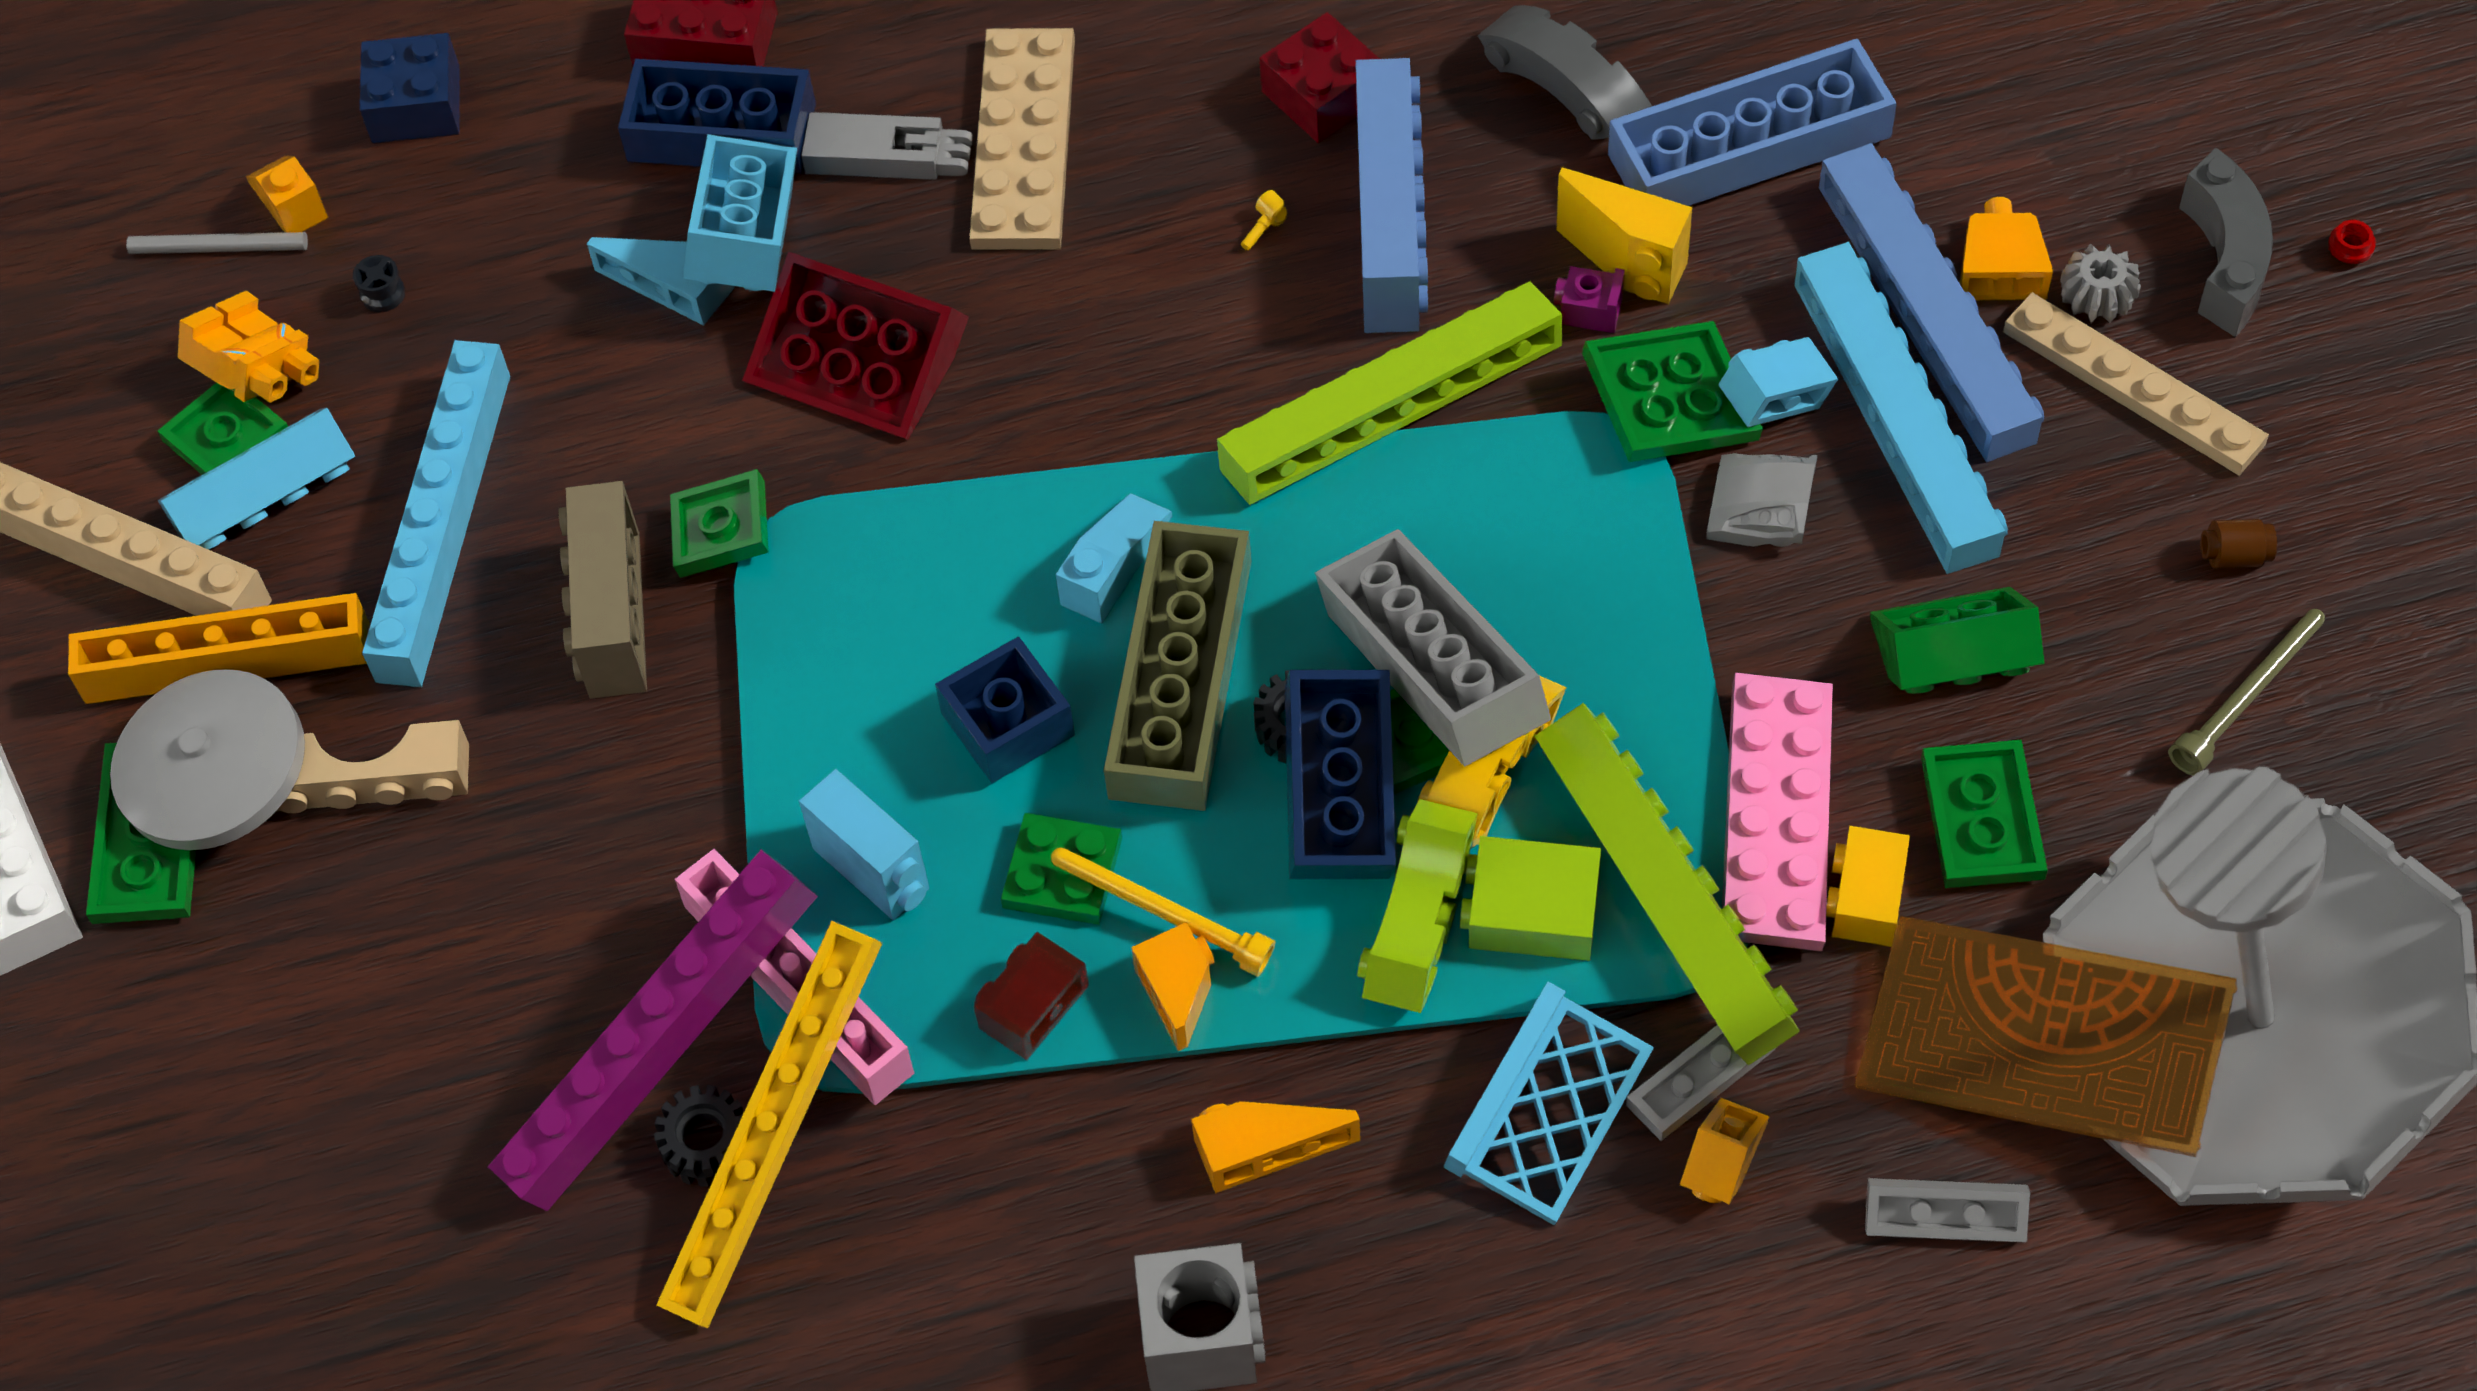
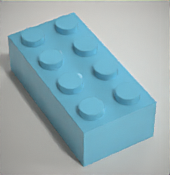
(740, 213)

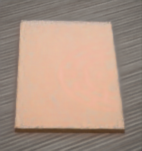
(2048, 1035)

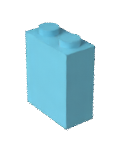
(865, 845)

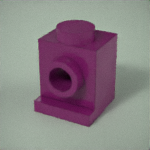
(1590, 298)

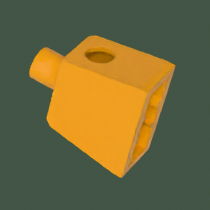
(2004, 254)

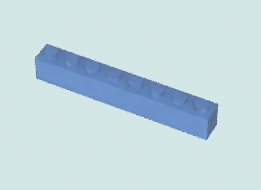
(1931, 302)

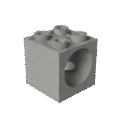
(1192, 1275)

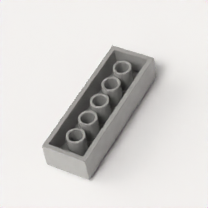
(1435, 645)

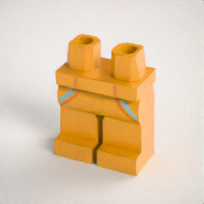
(246, 349)

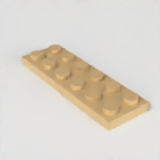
(1022, 139)

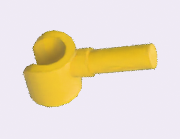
(1273, 213)

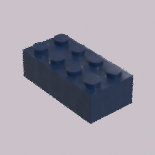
(679, 103)
(1339, 774)

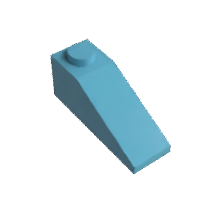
(657, 272)
(1108, 557)

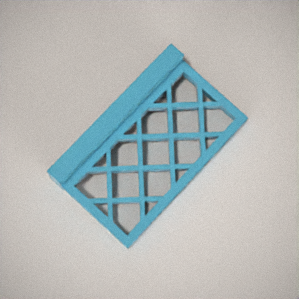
(1508, 1083)

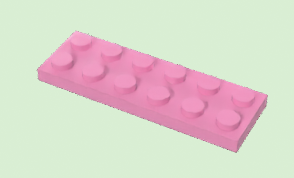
(1778, 810)

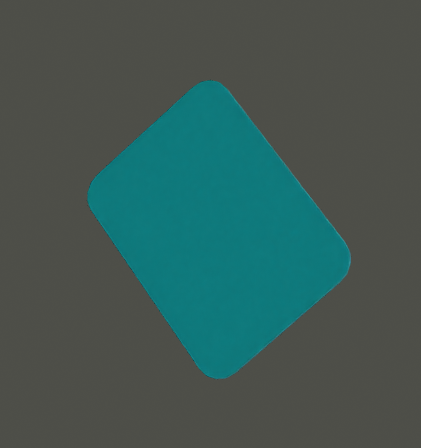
(907, 584)

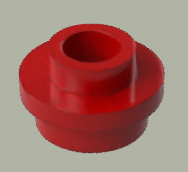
(2354, 233)

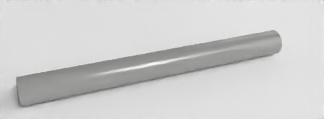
(217, 243)

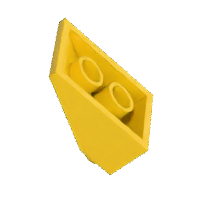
(1626, 232)

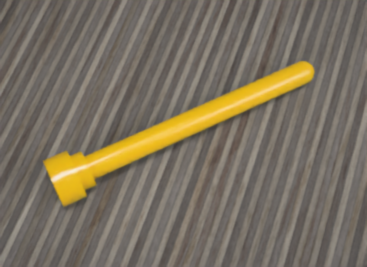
(1249, 950)

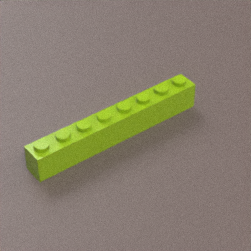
(1389, 392)
(1668, 885)

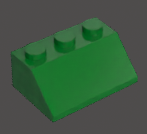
(1959, 639)

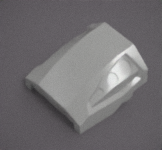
(1761, 499)

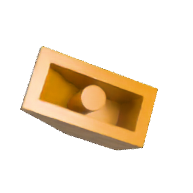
(288, 194)
(1175, 978)
(1723, 1151)

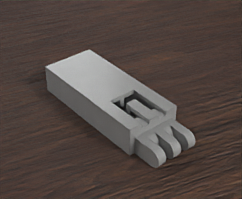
(865, 143)

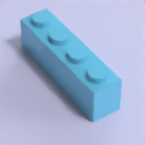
(257, 479)

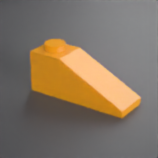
(1262, 1138)

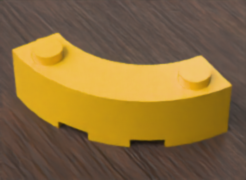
(1484, 782)

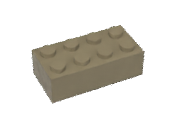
(603, 590)

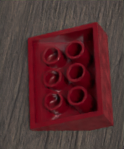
(853, 346)

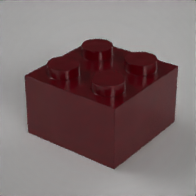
(1315, 76)

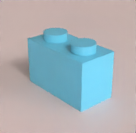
(1777, 381)

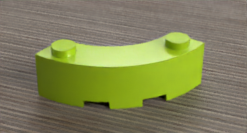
(1418, 912)

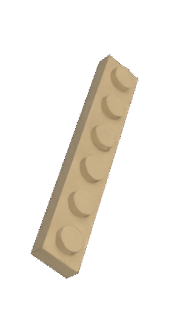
(2136, 383)

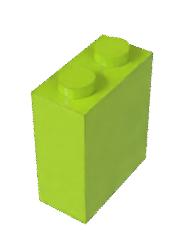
(1532, 898)

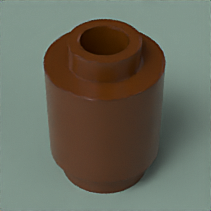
(2239, 543)

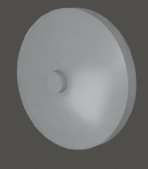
(207, 759)

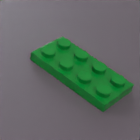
(130, 872)

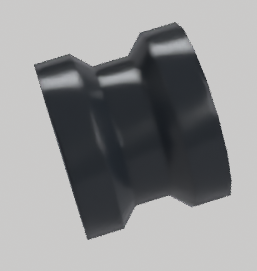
(382, 274)

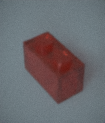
(1030, 995)

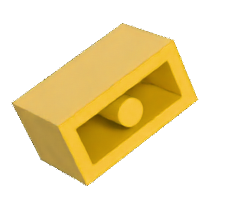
(1870, 885)

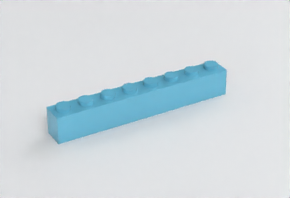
(1900, 408)
(436, 515)

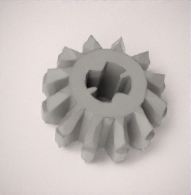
(2100, 283)

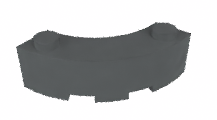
(1565, 65)
(2239, 227)

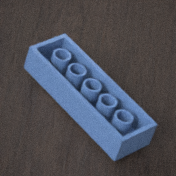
(1754, 126)
(1390, 196)

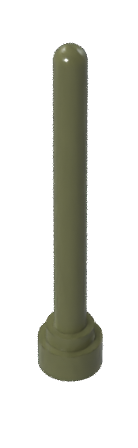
(2195, 750)

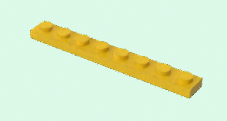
(769, 1124)

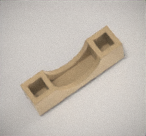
(424, 764)

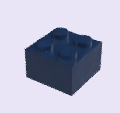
(409, 88)
(1005, 709)

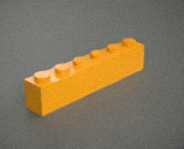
(253, 640)

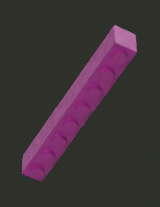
(652, 1032)

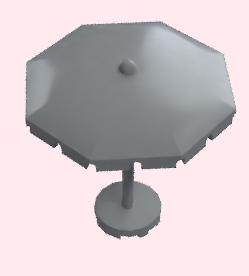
(2347, 974)

